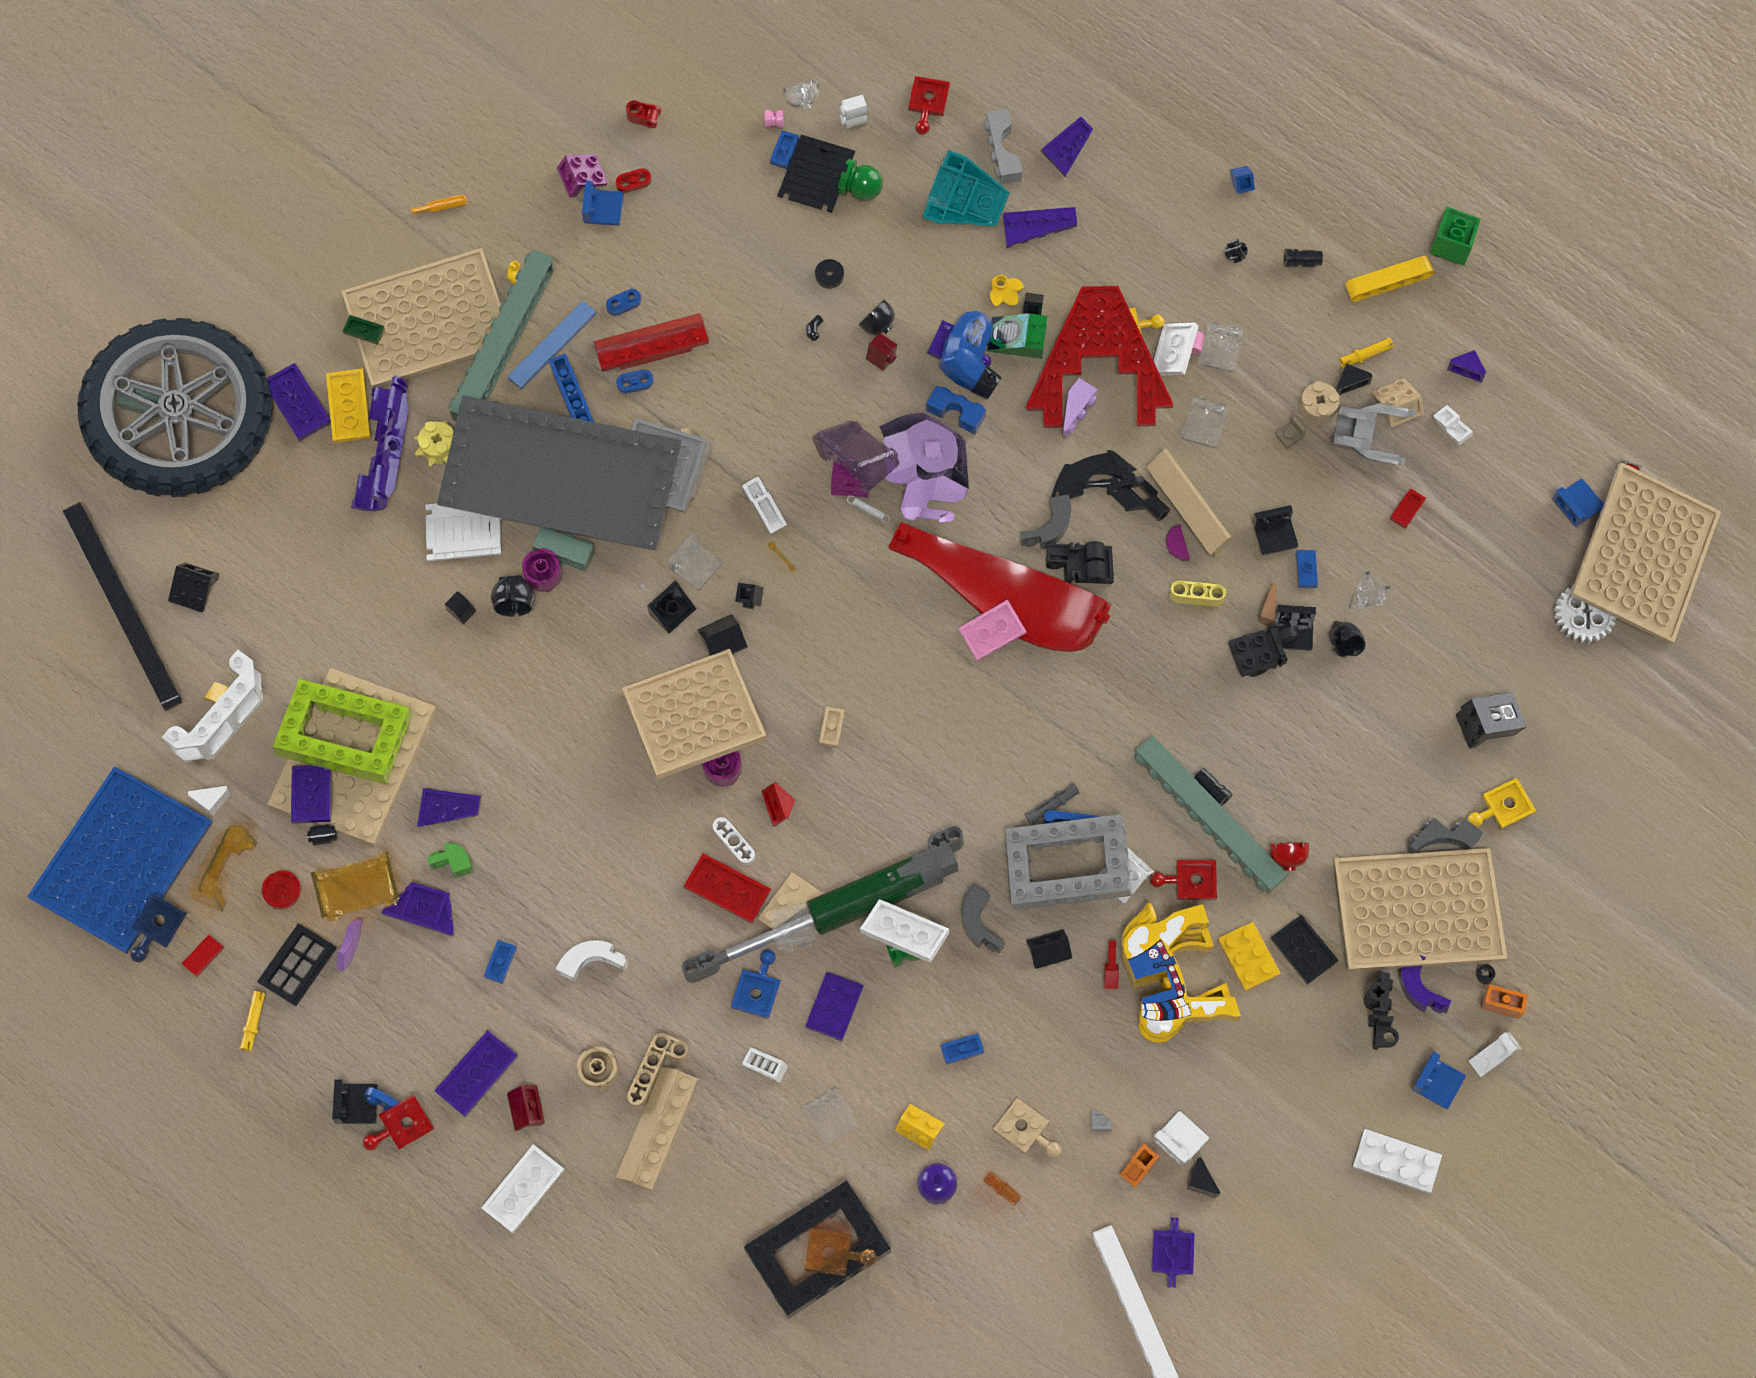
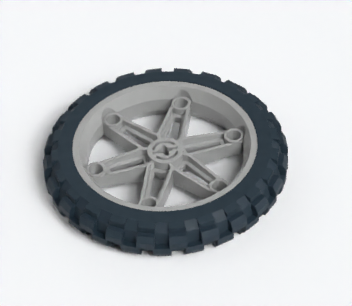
(174, 477)

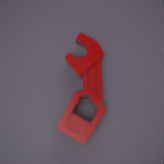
(1111, 970)

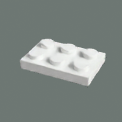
(1175, 348)

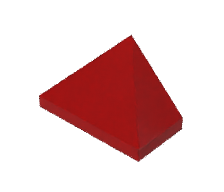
(778, 803)

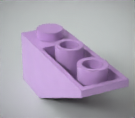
(1079, 399)

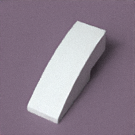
(763, 505)

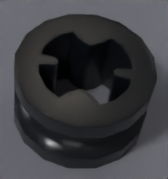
(1485, 980)

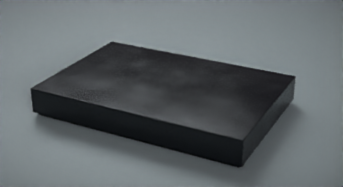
(1304, 949)

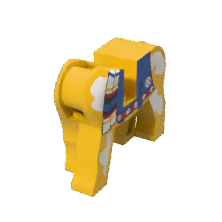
(1150, 958)

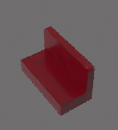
(525, 1107)

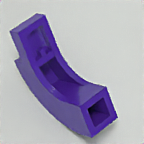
(1418, 994)

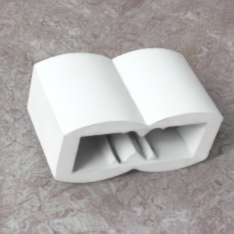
(853, 112)

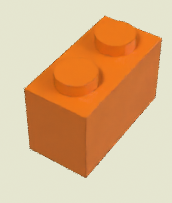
(1504, 1001)

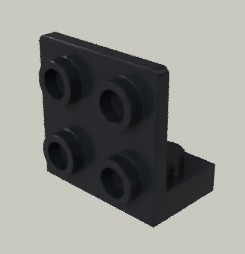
(1275, 530)
(191, 586)
(1300, 618)
(351, 1104)

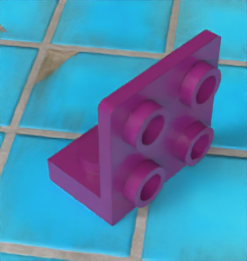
(578, 169)
(844, 484)

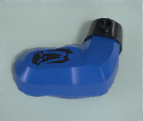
(964, 352)

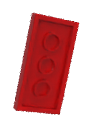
(727, 888)

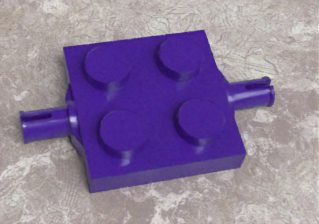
(1173, 1252)

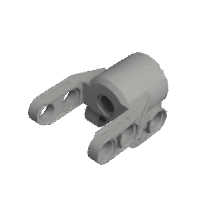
(1357, 426)

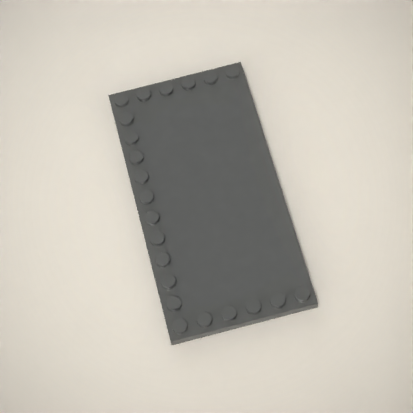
(559, 473)

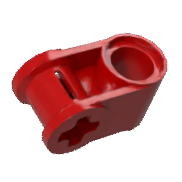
(644, 115)

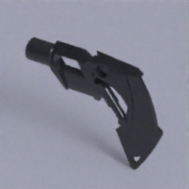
(1076, 478)

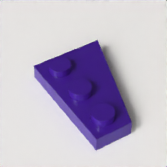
(1067, 145)
(446, 806)

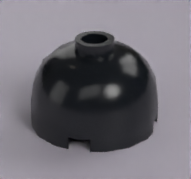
(879, 319)

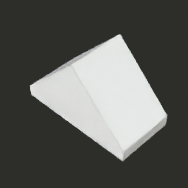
(211, 798)

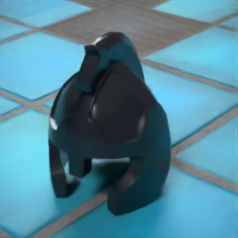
(1347, 639)

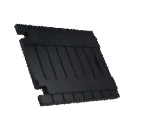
(814, 173)

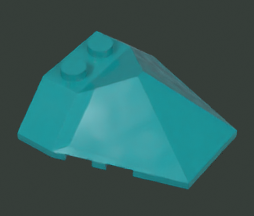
(964, 194)

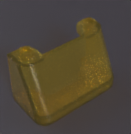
(205, 885)
(356, 887)

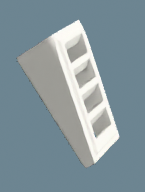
(779, 1072)

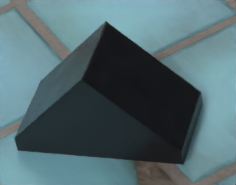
(1353, 379)
(1202, 1180)

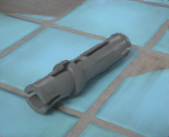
(1059, 798)

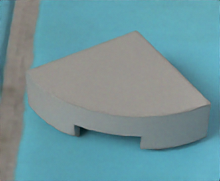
(1099, 1122)

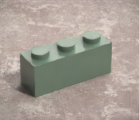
(566, 547)

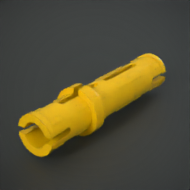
(1365, 353)
(250, 1028)

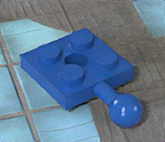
(750, 981)

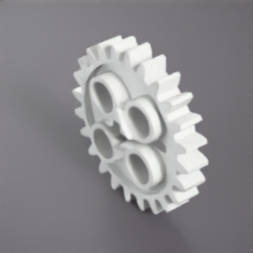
(1568, 614)

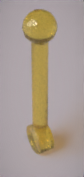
(772, 546)

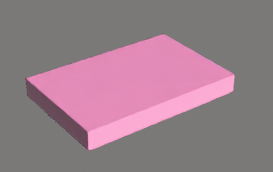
(992, 630)

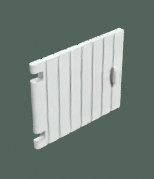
(460, 534)

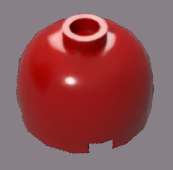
(1289, 854)

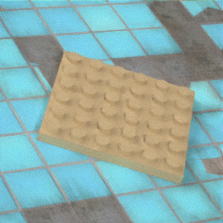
(694, 714)

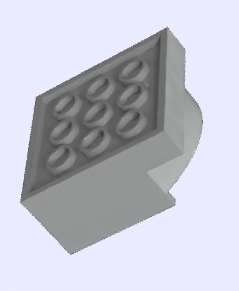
(689, 466)

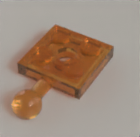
(838, 1261)

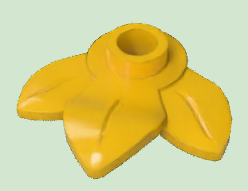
(1005, 293)

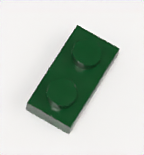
(363, 329)

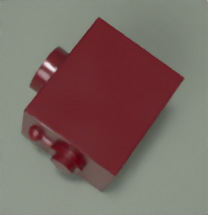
(881, 351)

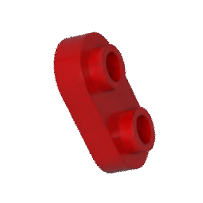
(633, 180)

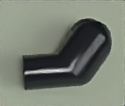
(811, 328)

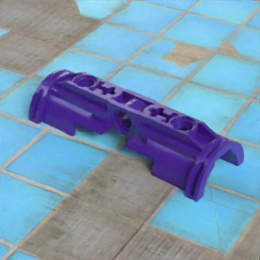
(391, 411)

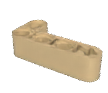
(653, 1071)

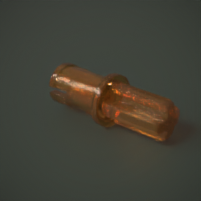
(1002, 1188)

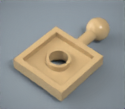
(1025, 1139)

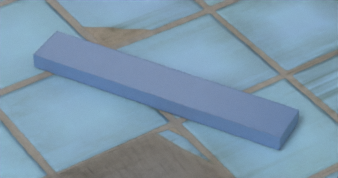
(551, 345)

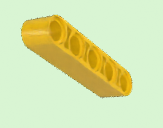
(1389, 278)

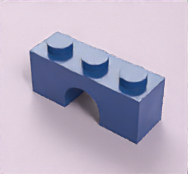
(944, 400)

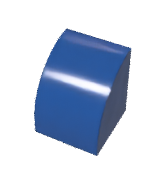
(1242, 179)

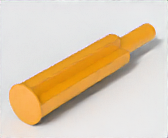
(442, 204)

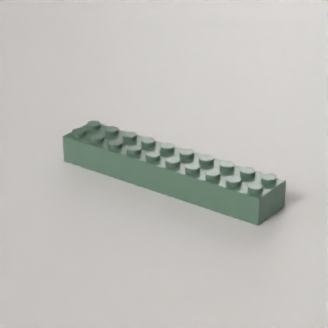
(505, 329)

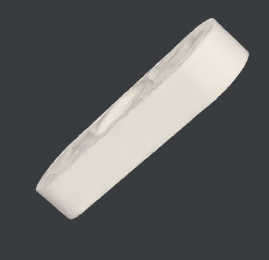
(738, 855)

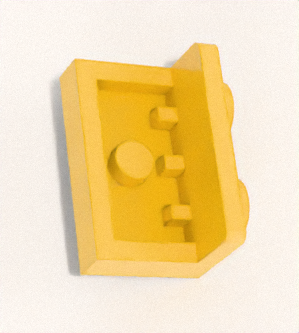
(919, 1126)

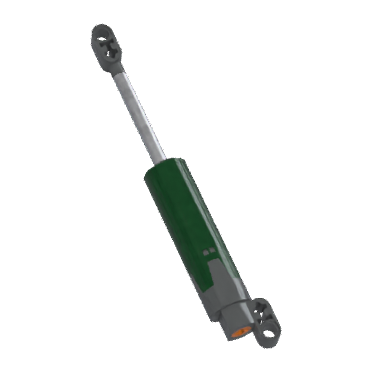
(854, 899)

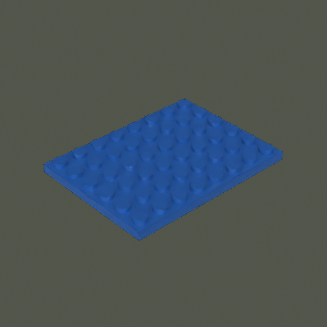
(117, 856)

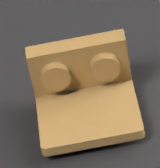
(1401, 395)

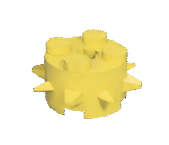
(431, 434)

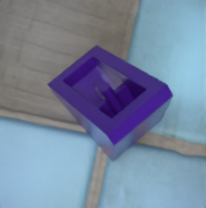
(1468, 366)

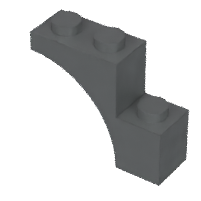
(1461, 835)

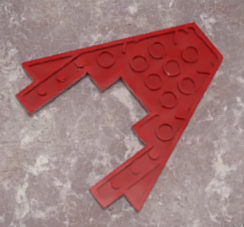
(1099, 328)

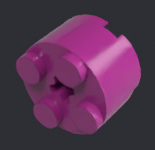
(534, 573)
(726, 774)

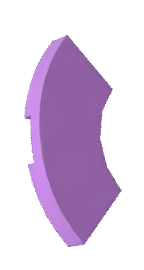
(349, 945)

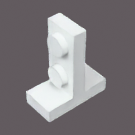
(1495, 1054)

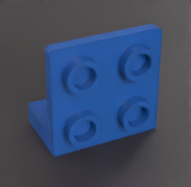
(601, 206)
(1578, 502)
(1439, 1082)

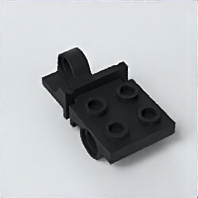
(1082, 562)
(1262, 650)
(1381, 1006)

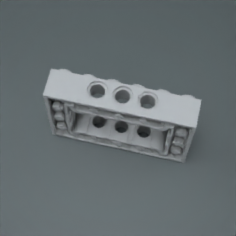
(1113, 884)

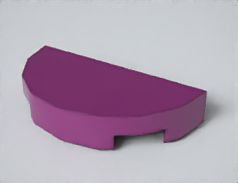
(1176, 544)

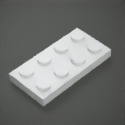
(904, 931)
(1397, 1161)
(523, 1189)

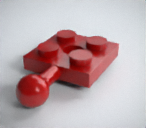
(926, 106)
(1185, 887)
(392, 1121)

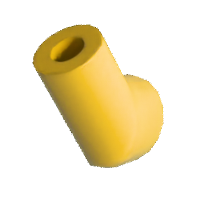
(512, 270)

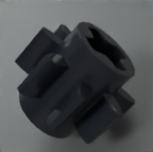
(1236, 251)

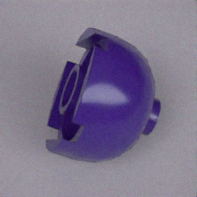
(937, 1183)

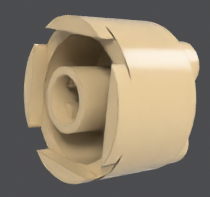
(1319, 403)
(592, 1059)

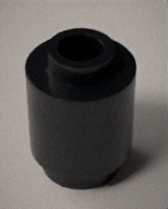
(322, 834)

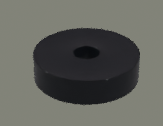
(829, 281)

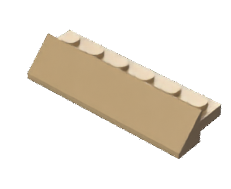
(1189, 503)
(657, 1128)

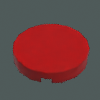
(281, 889)

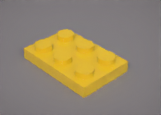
(1249, 956)

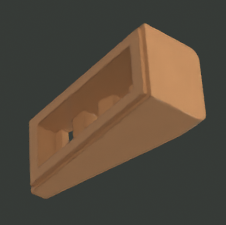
(1269, 609)

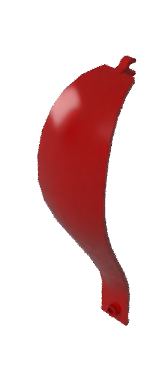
(1049, 608)

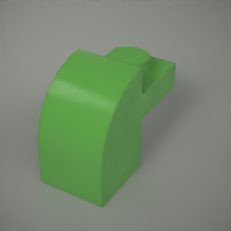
(455, 856)

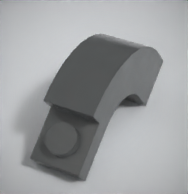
(1057, 527)
(975, 931)

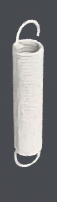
(868, 509)

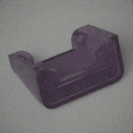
(857, 452)

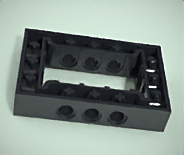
(797, 1298)

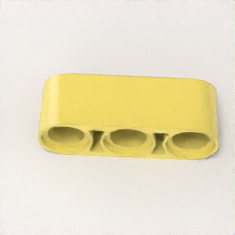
(1205, 599)

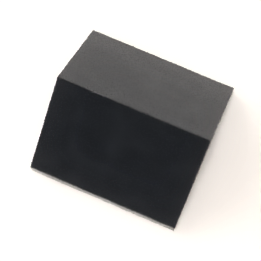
(671, 607)
(723, 635)

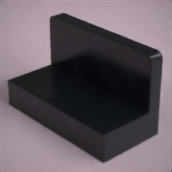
(1049, 949)

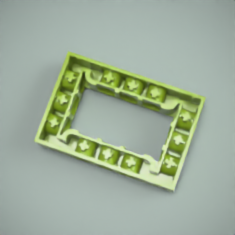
(373, 766)

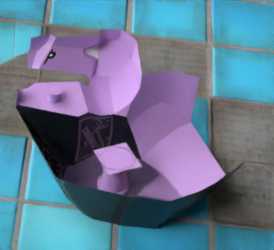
(930, 463)

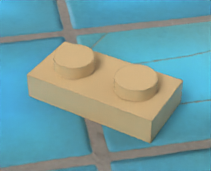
(831, 727)

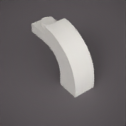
(588, 952)

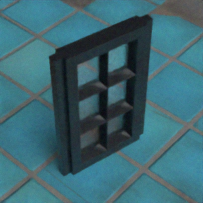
(297, 965)

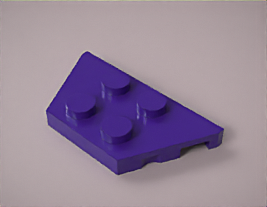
(423, 908)

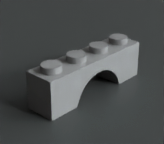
(1008, 165)

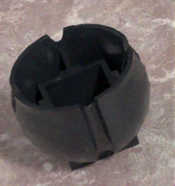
(512, 596)

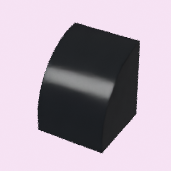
(1033, 303)
(460, 607)

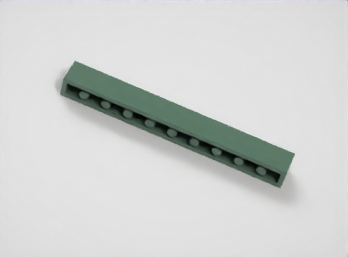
(1210, 814)

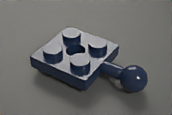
(160, 934)

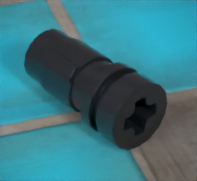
(1306, 258)
(1213, 786)

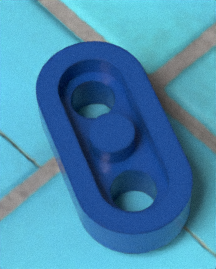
(624, 302)
(634, 380)
(377, 1097)

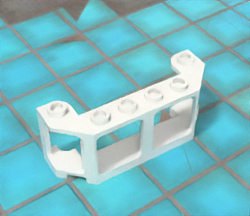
(223, 718)

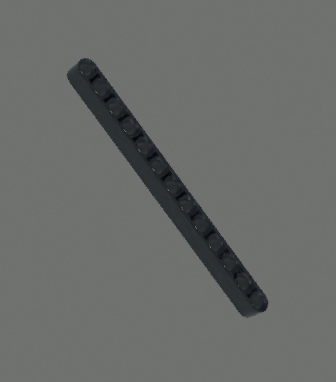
(122, 606)

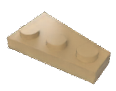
(791, 893)

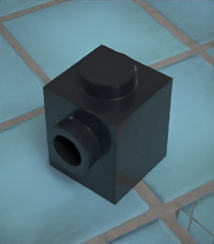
(749, 595)

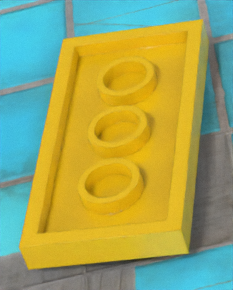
(348, 405)

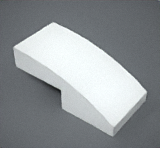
(1450, 423)

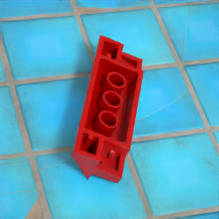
(651, 343)

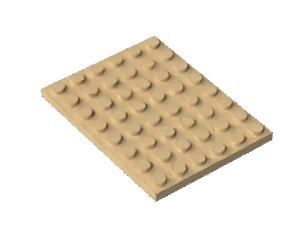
(428, 316)
(1646, 553)
(359, 804)
(1418, 906)

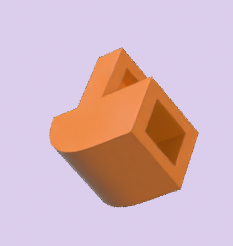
(1140, 1165)

